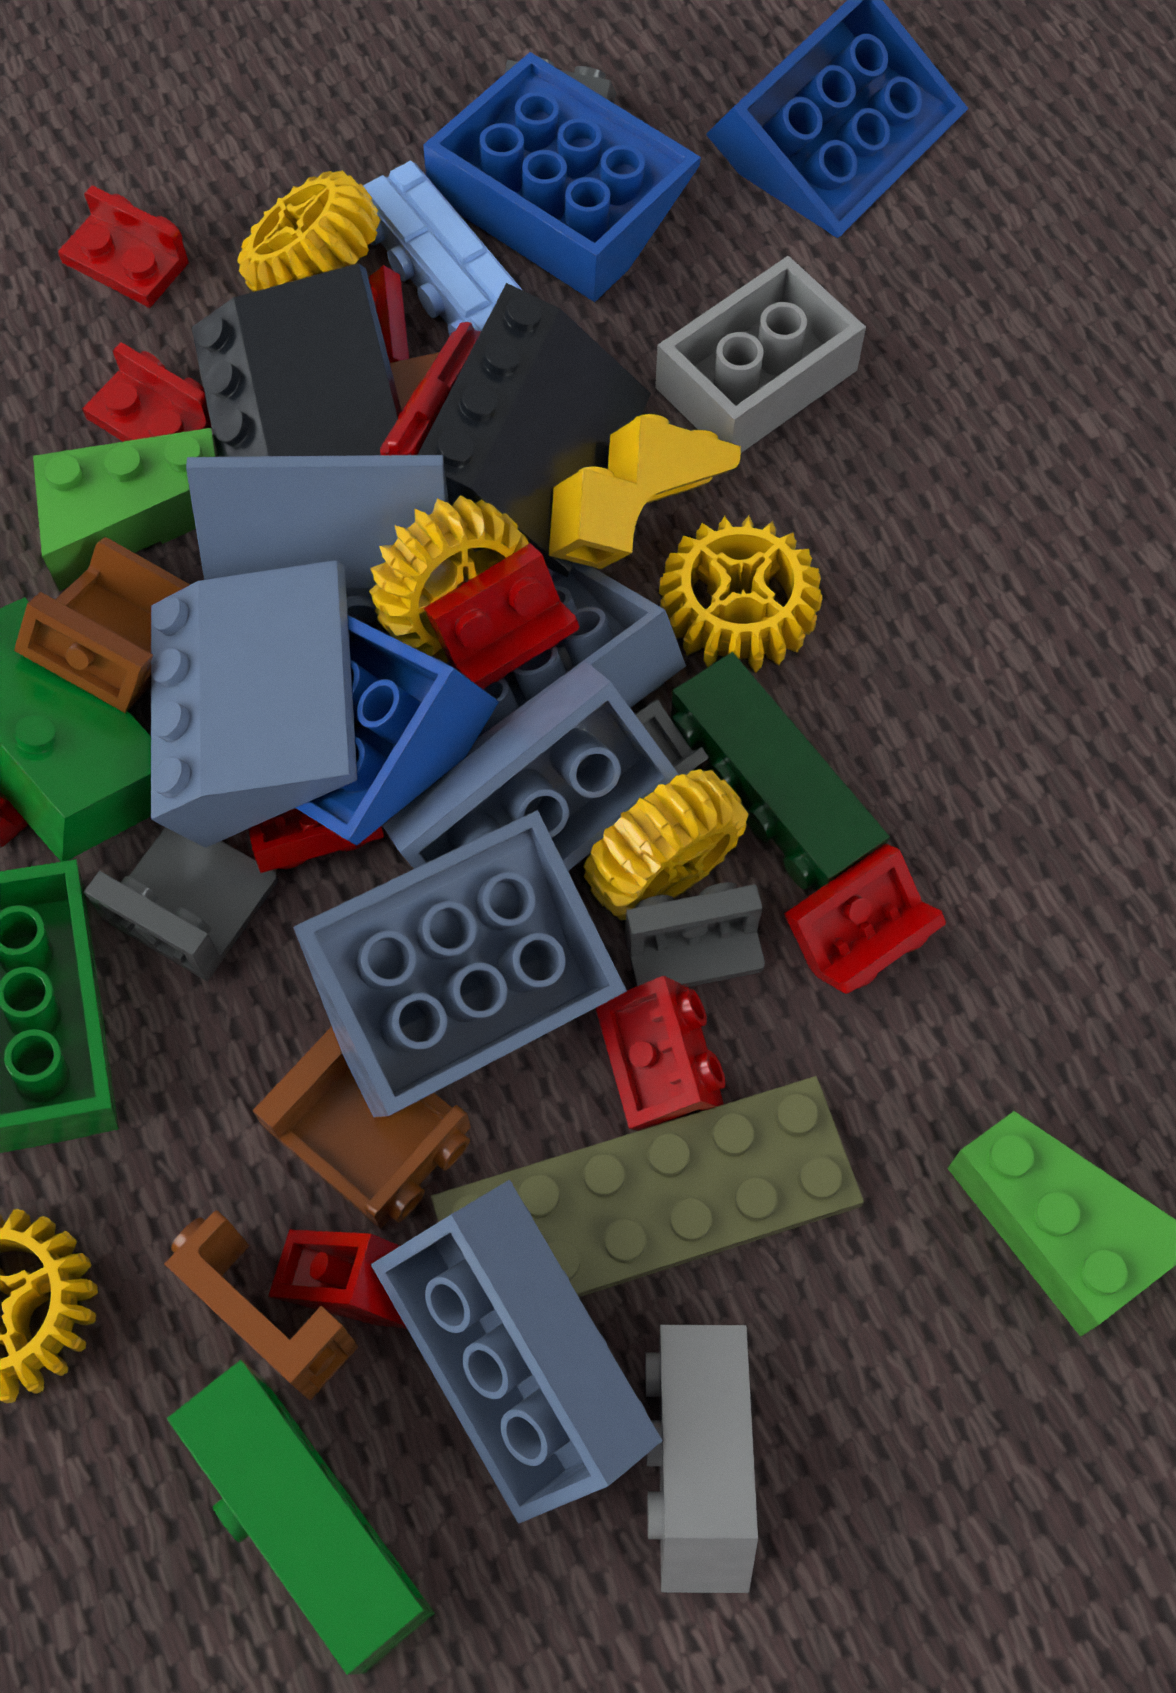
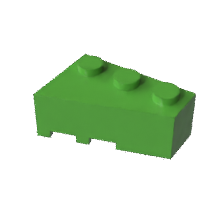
(115, 491)
(1066, 1220)

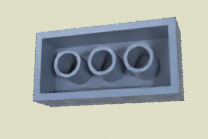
(568, 755)
(517, 1354)

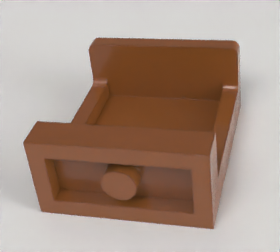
(100, 625)
(363, 1157)
(308, 1359)

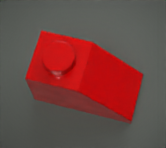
(336, 1274)

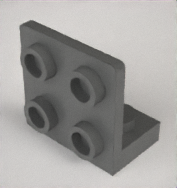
(185, 900)

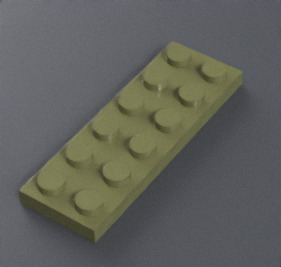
(683, 1187)

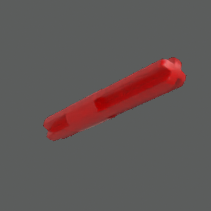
(430, 395)

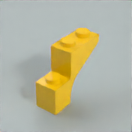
(646, 462)

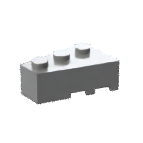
(705, 1459)

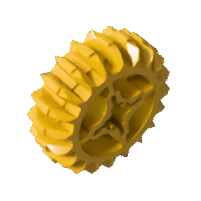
(310, 232)
(434, 560)
(735, 622)
(666, 841)
(29, 1291)

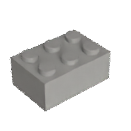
(759, 355)

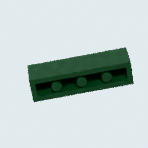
(775, 773)

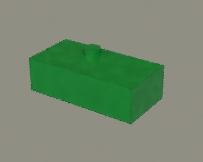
(65, 755)
(50, 1012)
(299, 1518)

